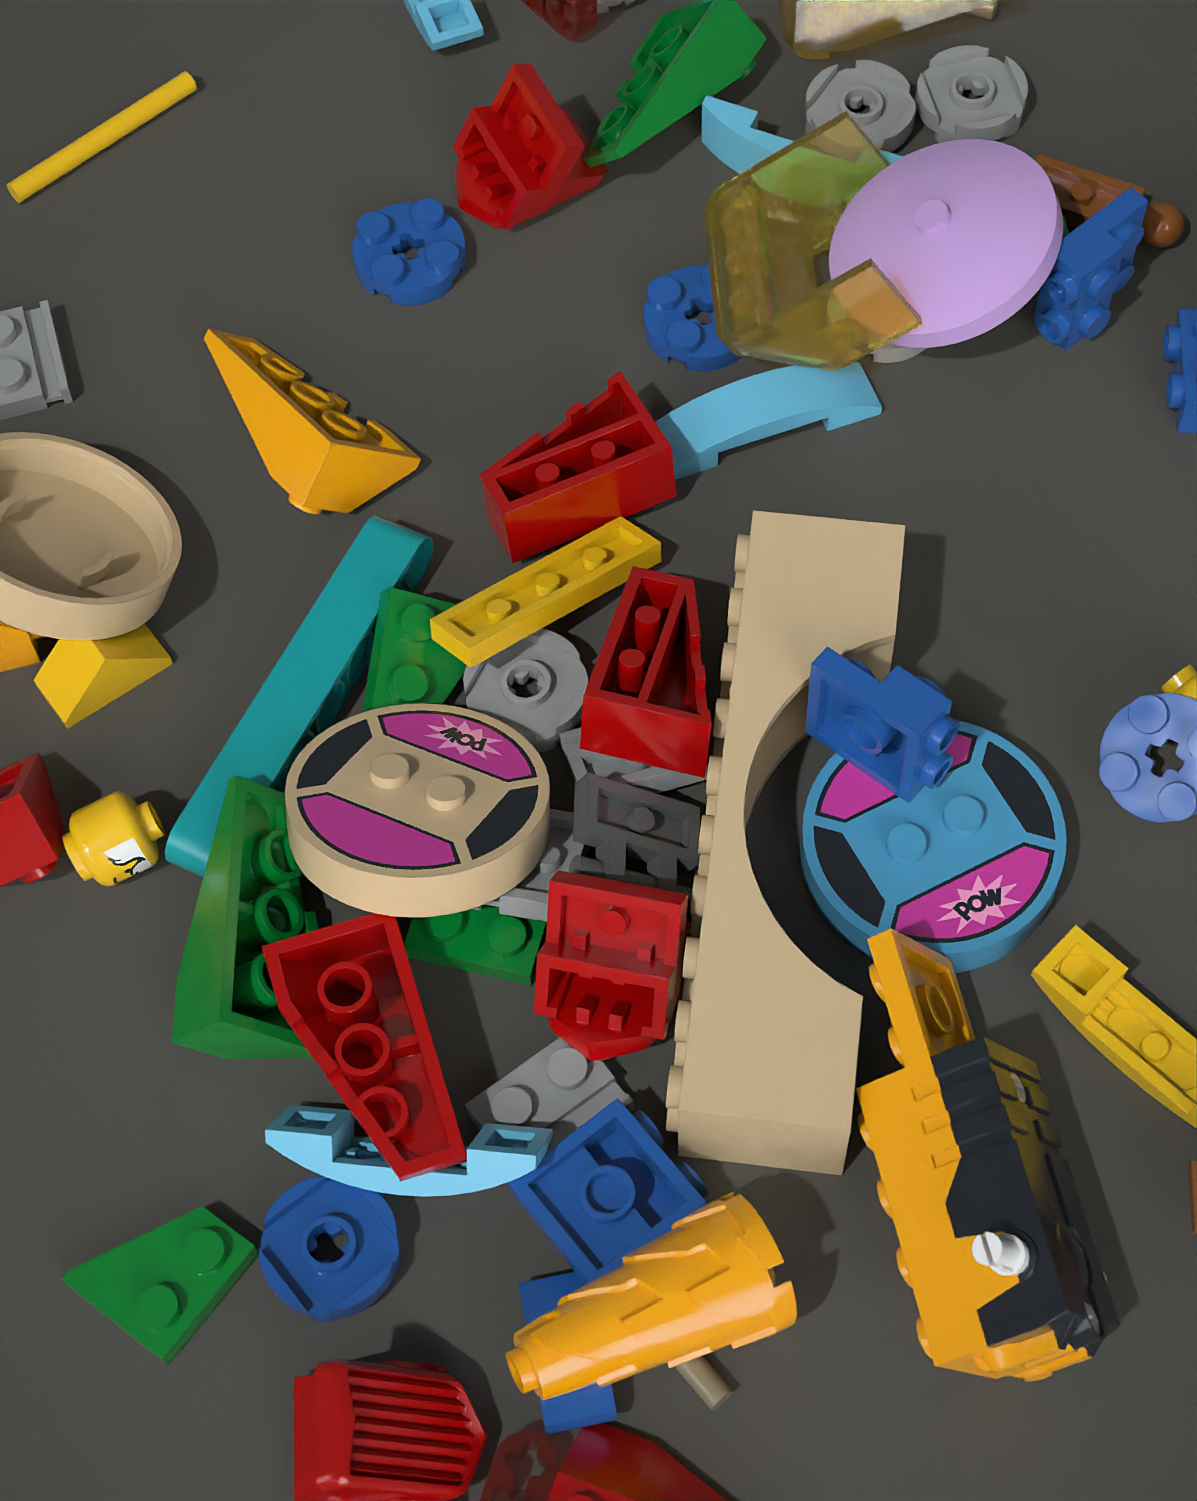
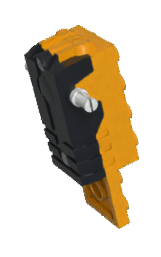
(977, 1185)

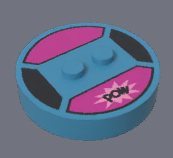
(952, 868)

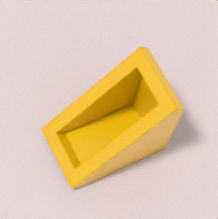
(92, 673)

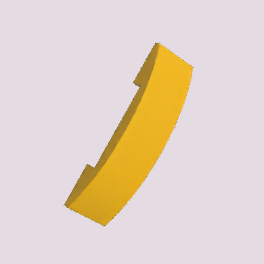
(1121, 1021)

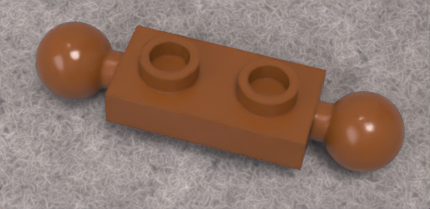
(1087, 192)

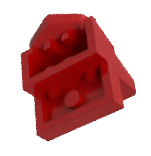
(520, 154)
(610, 963)
(383, 1433)

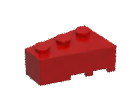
(580, 475)
(650, 679)

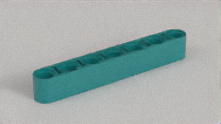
(307, 681)

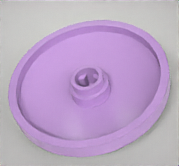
(958, 233)

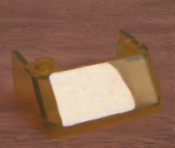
(762, 252)

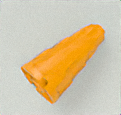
(665, 1304)

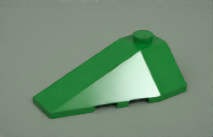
(676, 65)
(244, 902)

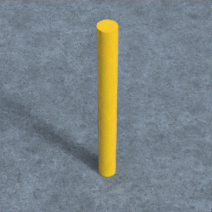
(101, 137)

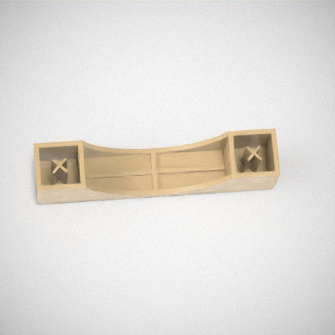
(760, 1027)

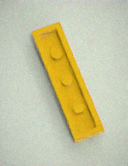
(544, 591)

